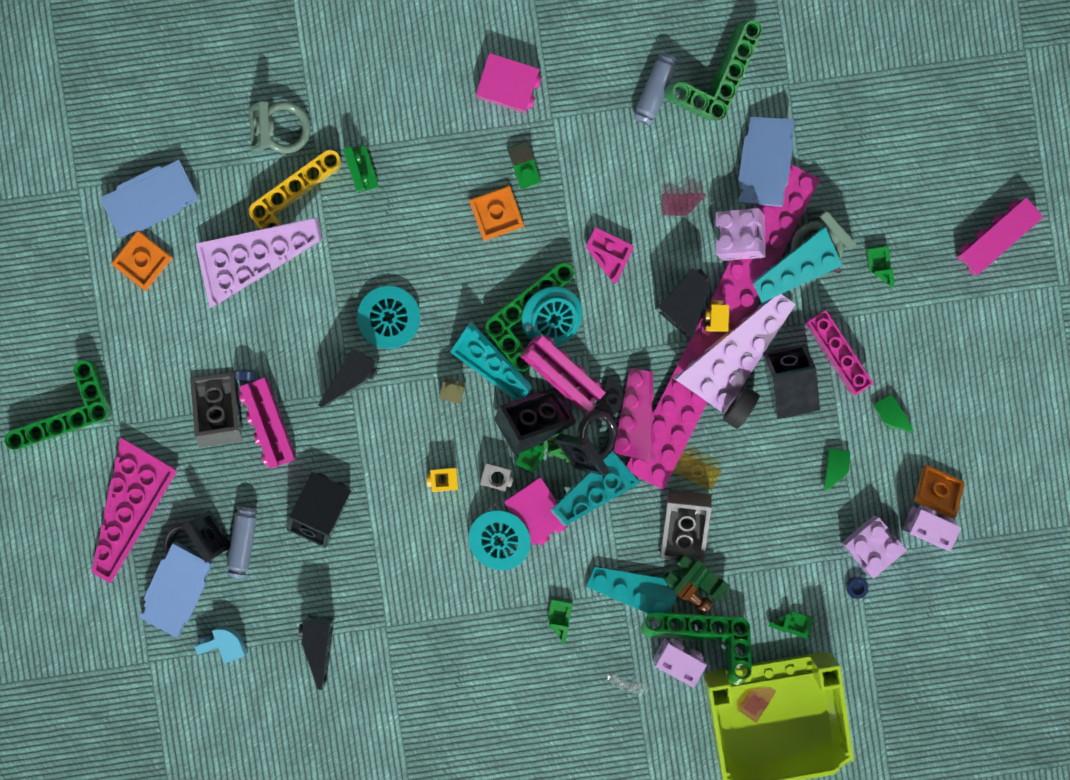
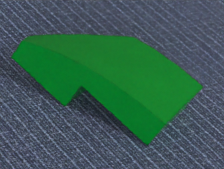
(892, 414)

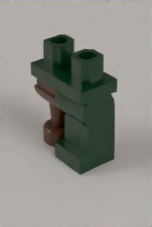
(690, 578)

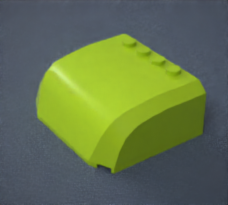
(800, 731)

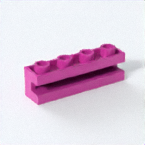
(999, 236)
(838, 353)
(562, 373)
(267, 422)

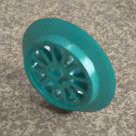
(540, 300)
(366, 308)
(497, 561)

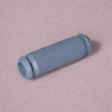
(654, 89)
(241, 541)

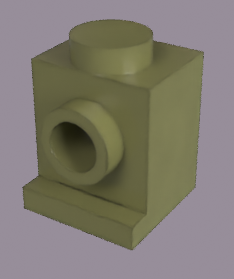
(452, 390)

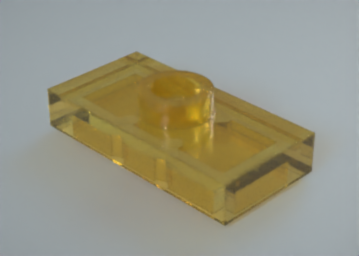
(697, 471)

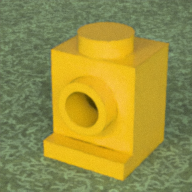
(717, 316)
(451, 483)

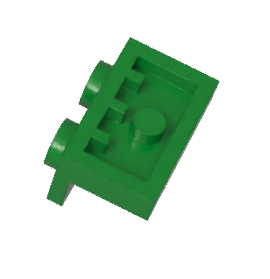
(361, 168)

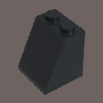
(685, 302)
(792, 381)
(318, 509)

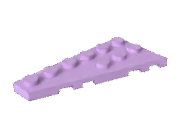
(244, 258)
(731, 359)

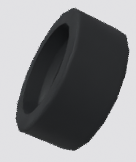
(741, 407)

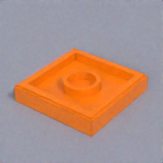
(496, 213)
(142, 260)
(939, 491)

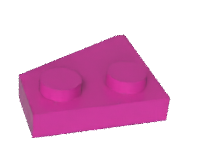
(609, 253)

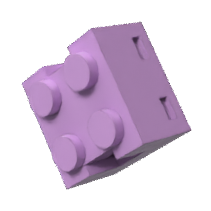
(741, 234)
(933, 529)
(873, 546)
(679, 662)

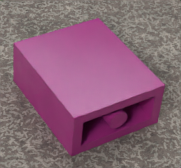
(508, 83)
(533, 508)

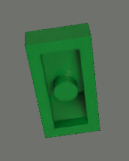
(524, 165)

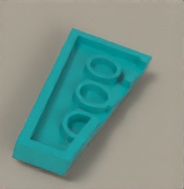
(808, 261)
(486, 360)
(594, 491)
(634, 589)

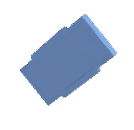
(766, 161)
(149, 198)
(175, 589)

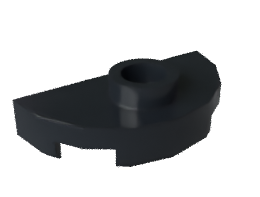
(613, 398)

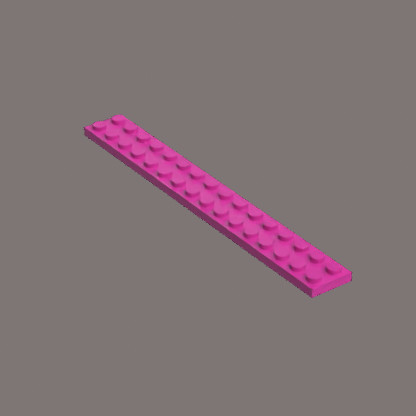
(678, 406)

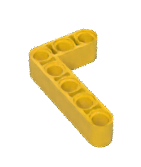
(289, 196)

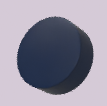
(245, 375)
(857, 587)

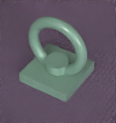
(262, 127)
(835, 231)

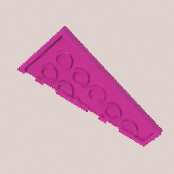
(132, 498)

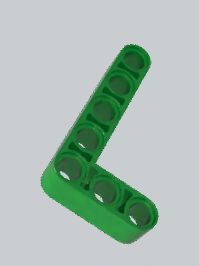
(722, 77)
(518, 303)
(68, 418)
(707, 633)

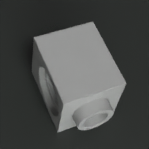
(487, 480)

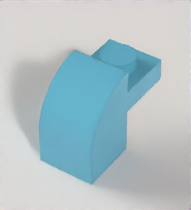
(226, 640)

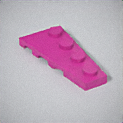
(635, 424)

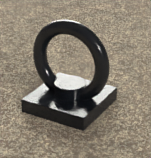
(581, 451)
(204, 534)

